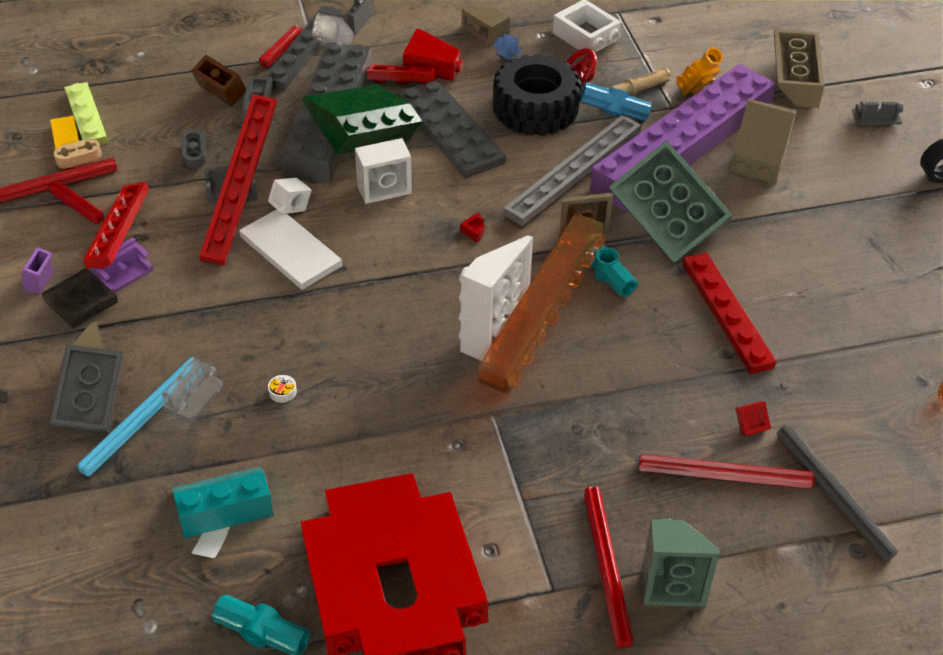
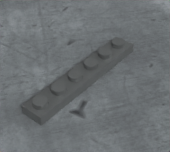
(298, 53)

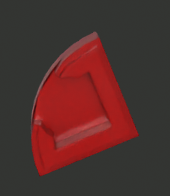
(473, 227)

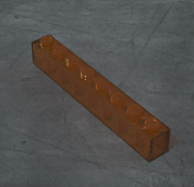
(541, 304)

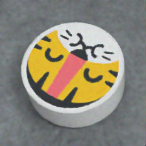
(282, 388)

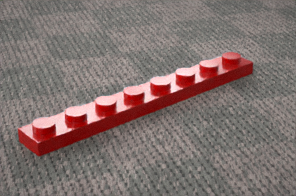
(238, 180)

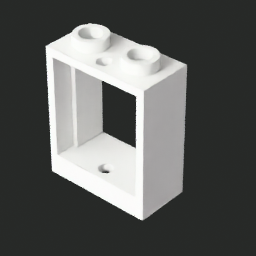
(567, 27)

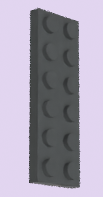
(453, 129)

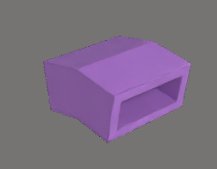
(37, 271)

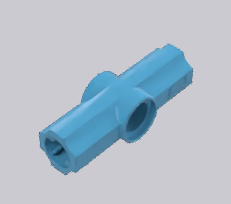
(615, 102)

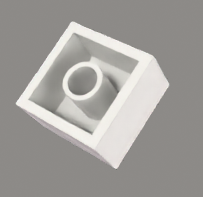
(383, 170)

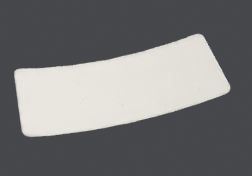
(210, 543)

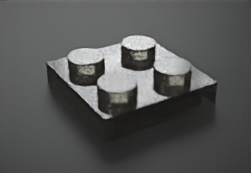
(79, 297)

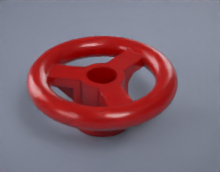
(586, 66)

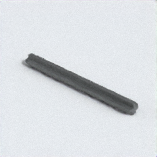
(837, 494)

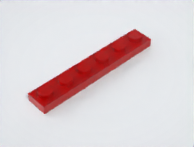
(115, 226)
(729, 313)

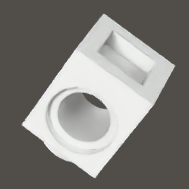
(289, 195)

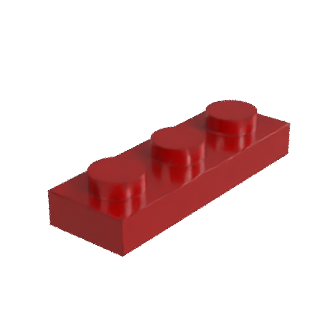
(401, 73)

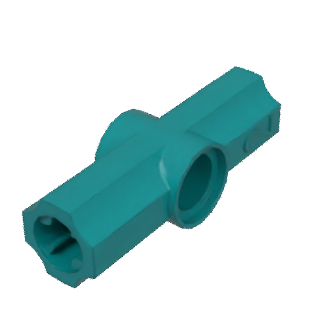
(610, 270)
(261, 625)

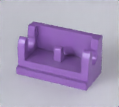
(126, 268)

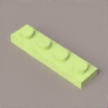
(85, 113)

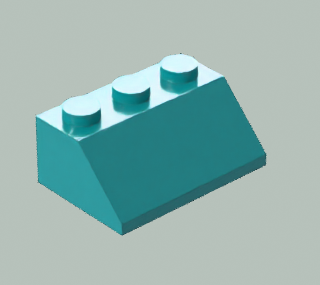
(223, 501)

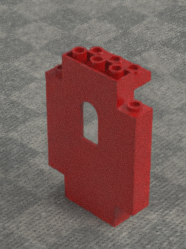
(383, 526)

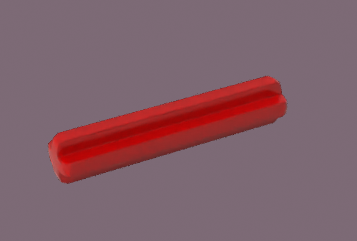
(279, 47)
(76, 202)

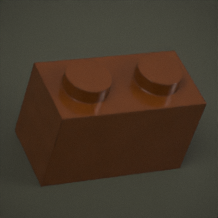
(219, 80)

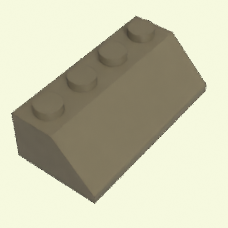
(799, 66)

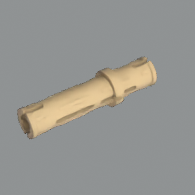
(643, 82)

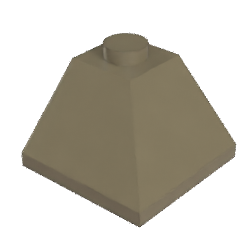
(591, 206)

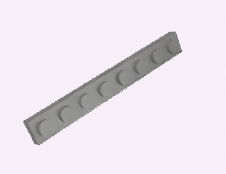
(571, 171)

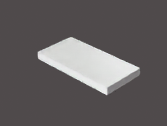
(291, 248)

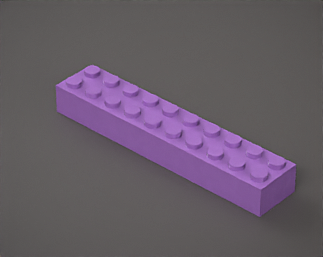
(689, 128)

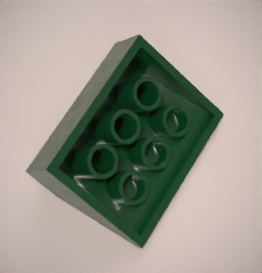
(362, 117)

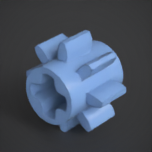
(507, 47)

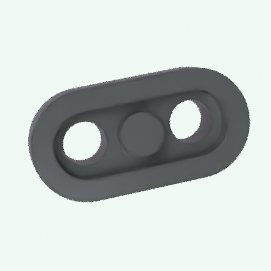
(193, 148)

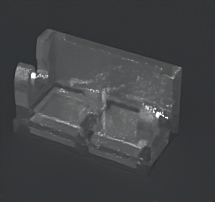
(192, 391)

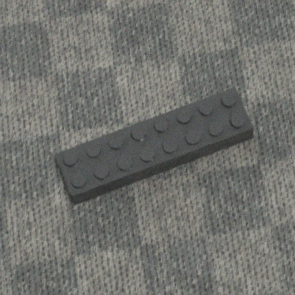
(307, 150)

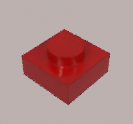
(753, 418)

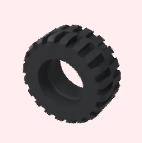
(536, 94)

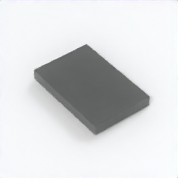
(87, 389)

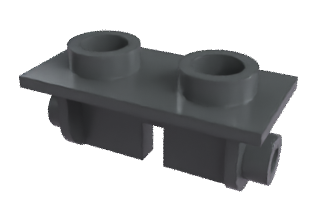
(869, 114)

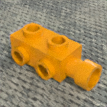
(700, 72)

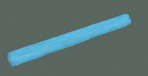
(127, 427)

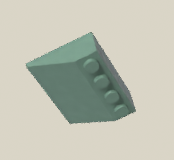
(671, 202)

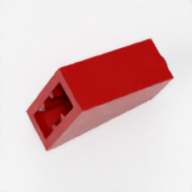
(431, 51)

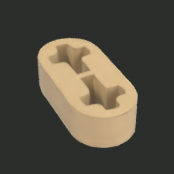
(77, 153)

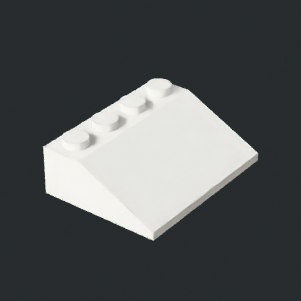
(491, 293)

